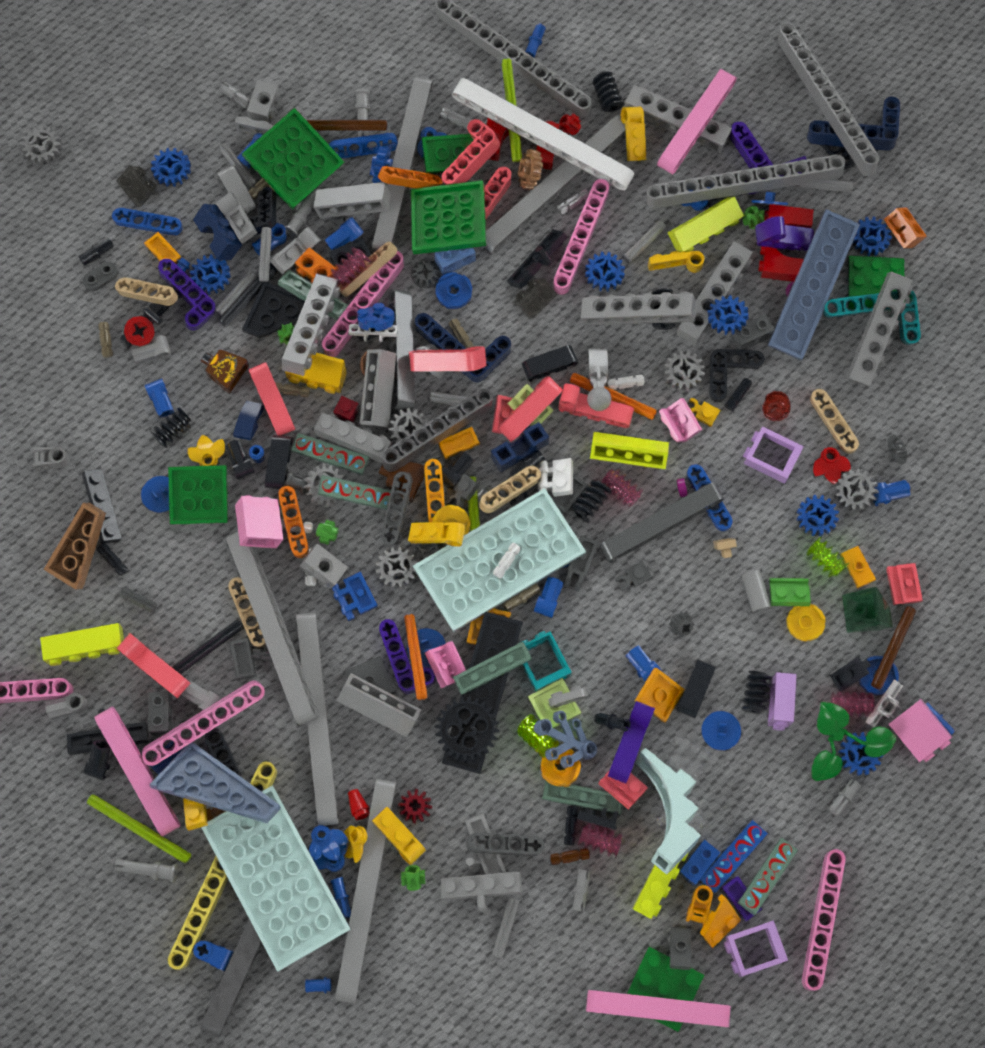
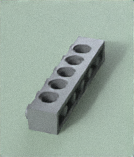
(672, 109)
(735, 255)
(903, 287)
(646, 314)
(310, 325)

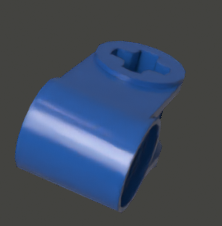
(217, 955)

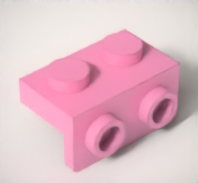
(680, 421)
(445, 663)

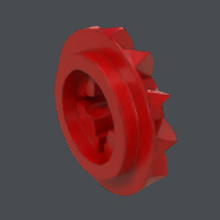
(140, 322)

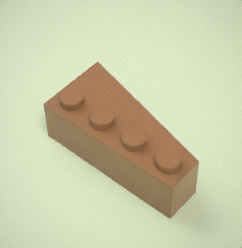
(76, 549)

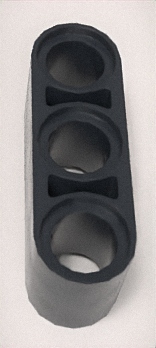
(549, 362)
(277, 462)
(696, 688)
(221, 746)

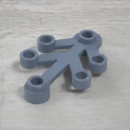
(586, 748)

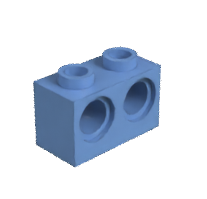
(454, 259)

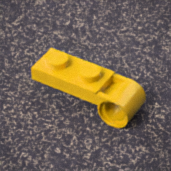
(635, 133)
(677, 259)
(437, 532)
(194, 814)
(397, 833)

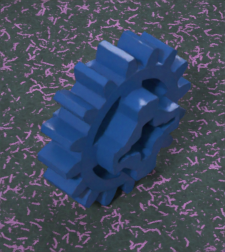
(382, 159)
(176, 173)
(872, 243)
(597, 267)
(212, 281)
(728, 315)
(826, 513)
(853, 750)

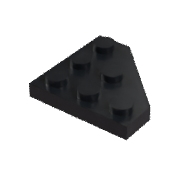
(271, 310)

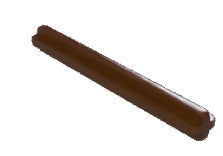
(348, 125)
(893, 648)

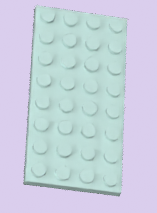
(463, 576)
(276, 883)

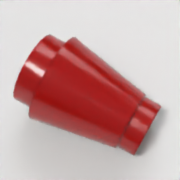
(358, 805)

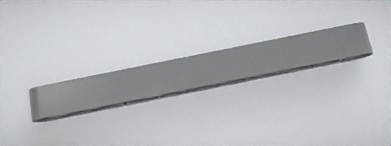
(521, 57)
(828, 100)
(404, 159)
(754, 183)
(550, 188)
(274, 631)
(318, 728)
(364, 897)

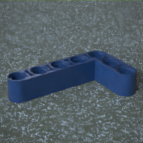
(876, 134)
(448, 340)

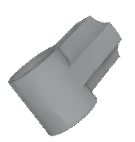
(155, 349)
(200, 696)
(64, 706)

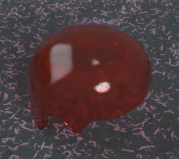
(776, 400)

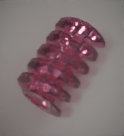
(350, 266)
(622, 487)
(854, 702)
(600, 839)

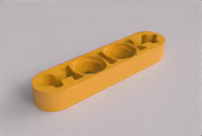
(430, 496)

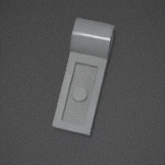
(249, 126)
(236, 217)
(290, 254)

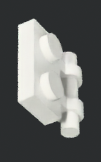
(562, 477)

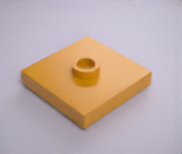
(660, 693)

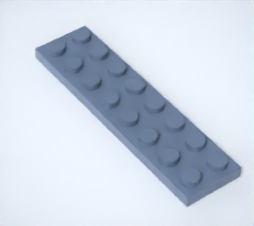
(813, 284)

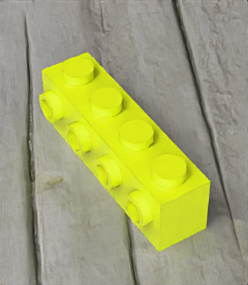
(706, 224)
(629, 450)
(81, 644)
(653, 891)

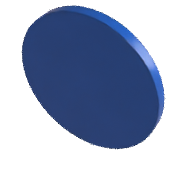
(769, 199)
(156, 494)
(428, 640)
(721, 730)

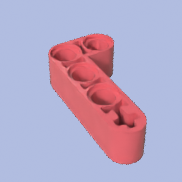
(468, 156)
(493, 184)
(448, 360)
(271, 399)
(576, 403)
(530, 408)
(153, 665)

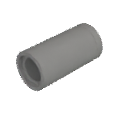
(756, 591)

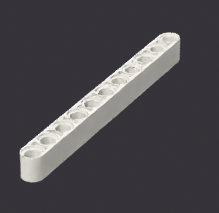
(542, 134)

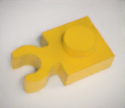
(706, 413)

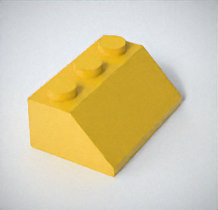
(325, 373)

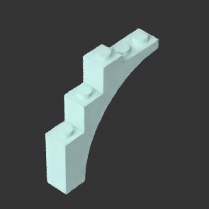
(679, 810)

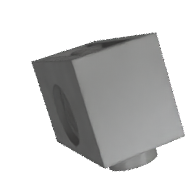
(263, 93)
(334, 567)

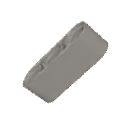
(233, 183)

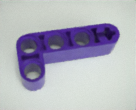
(747, 139)
(776, 234)
(184, 290)
(400, 656)
(631, 742)

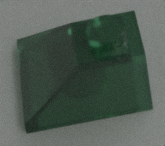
(866, 611)

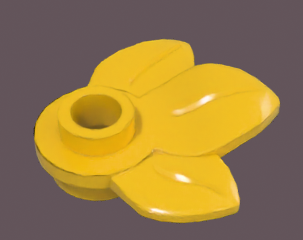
(207, 449)
(357, 837)

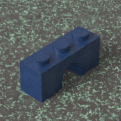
(225, 241)
(511, 453)

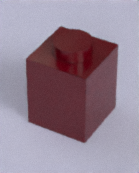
(346, 409)

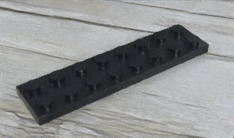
(494, 637)

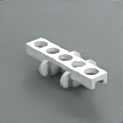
(382, 334)
(879, 711)

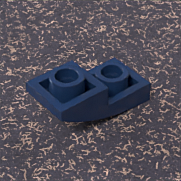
(247, 420)

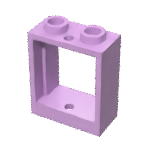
(765, 468)
(782, 701)
(774, 940)

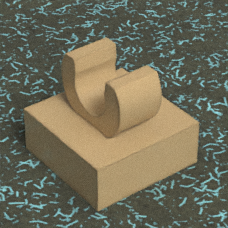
(725, 546)

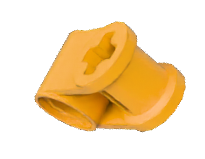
(699, 907)

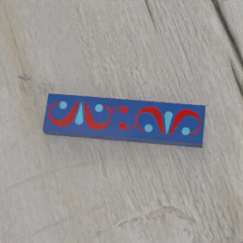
(733, 856)

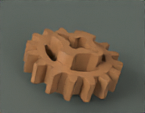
(530, 169)

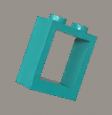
(564, 673)

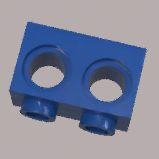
(699, 863)

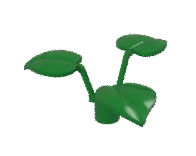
(831, 722)

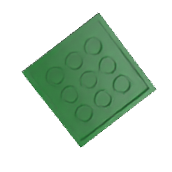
(293, 158)
(448, 217)

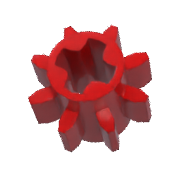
(570, 124)

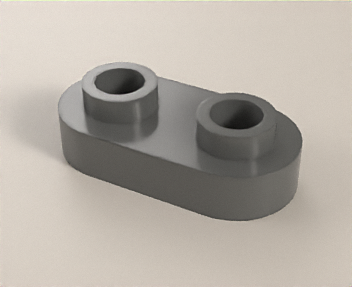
(100, 276)

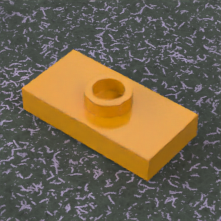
(161, 248)
(458, 442)
(858, 567)

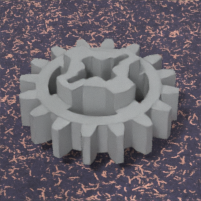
(50, 144)
(690, 365)
(407, 420)
(316, 475)
(853, 496)
(389, 563)

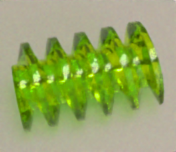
(826, 558)
(539, 743)

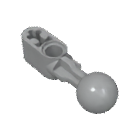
(598, 397)

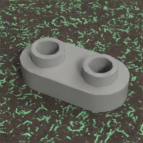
(560, 699)

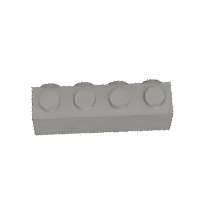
(352, 200)
(378, 388)
(352, 437)
(378, 705)

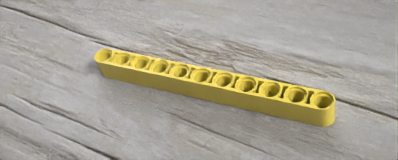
(206, 891)

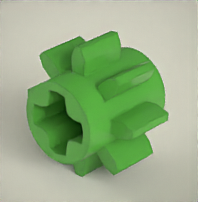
(753, 217)
(285, 333)
(327, 532)
(413, 877)

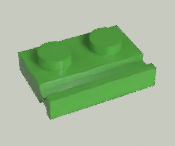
(789, 592)

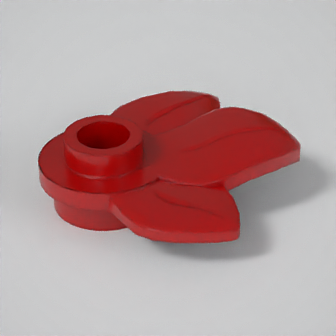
(831, 468)

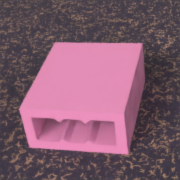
(259, 522)
(921, 731)

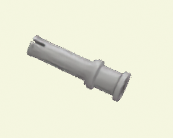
(362, 107)
(299, 217)
(155, 870)

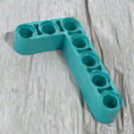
(860, 308)

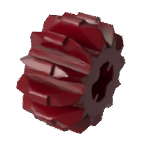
(421, 801)

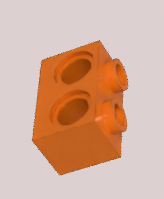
(905, 227)
(319, 266)

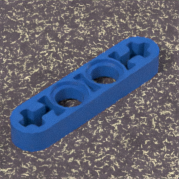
(362, 143)
(147, 221)
(716, 520)

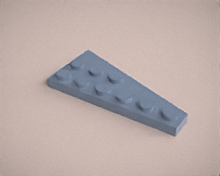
(209, 782)

